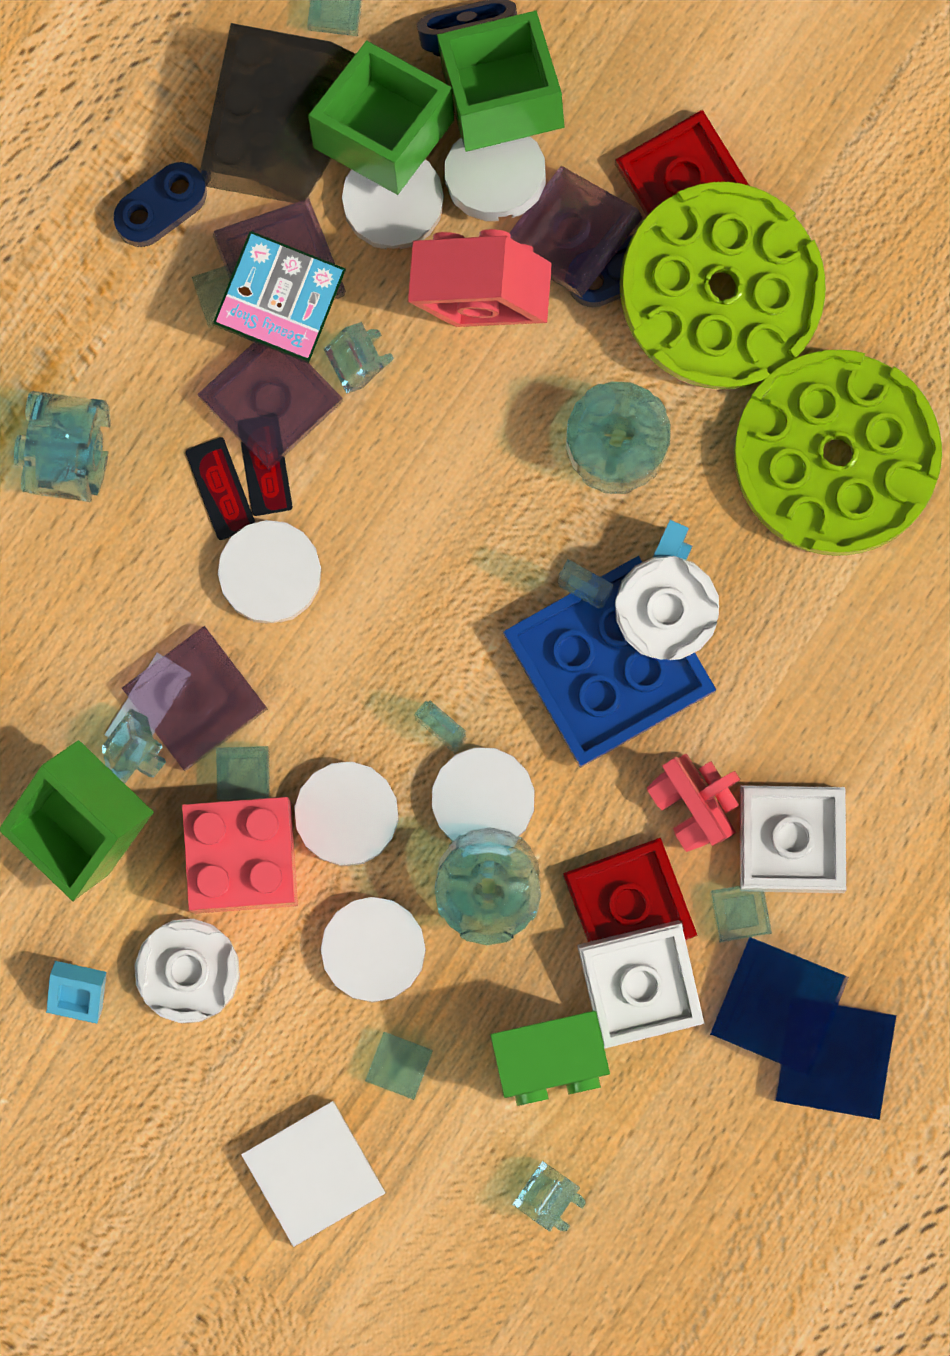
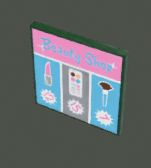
(279, 297)

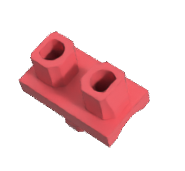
(684, 782)

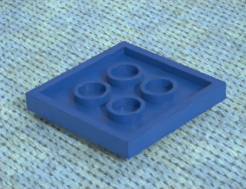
(595, 680)

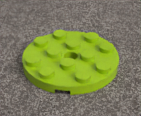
(774, 275)
(828, 505)

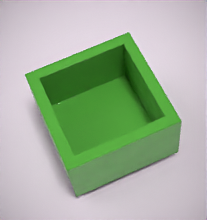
(501, 80)
(382, 117)
(75, 820)
(549, 1056)

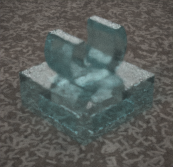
(356, 357)
(132, 748)
(547, 1197)

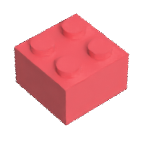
(479, 279)
(240, 855)

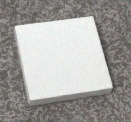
(793, 839)
(641, 983)
(313, 1173)

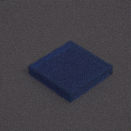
(779, 1006)
(848, 1068)

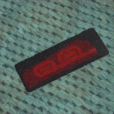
(220, 487)
(267, 489)

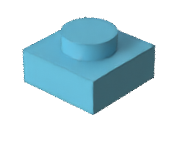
(673, 542)
(76, 992)

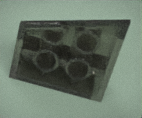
(261, 113)

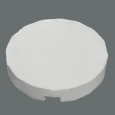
(496, 178)
(389, 218)
(269, 572)
(667, 607)
(481, 792)
(346, 813)
(373, 949)
(187, 971)

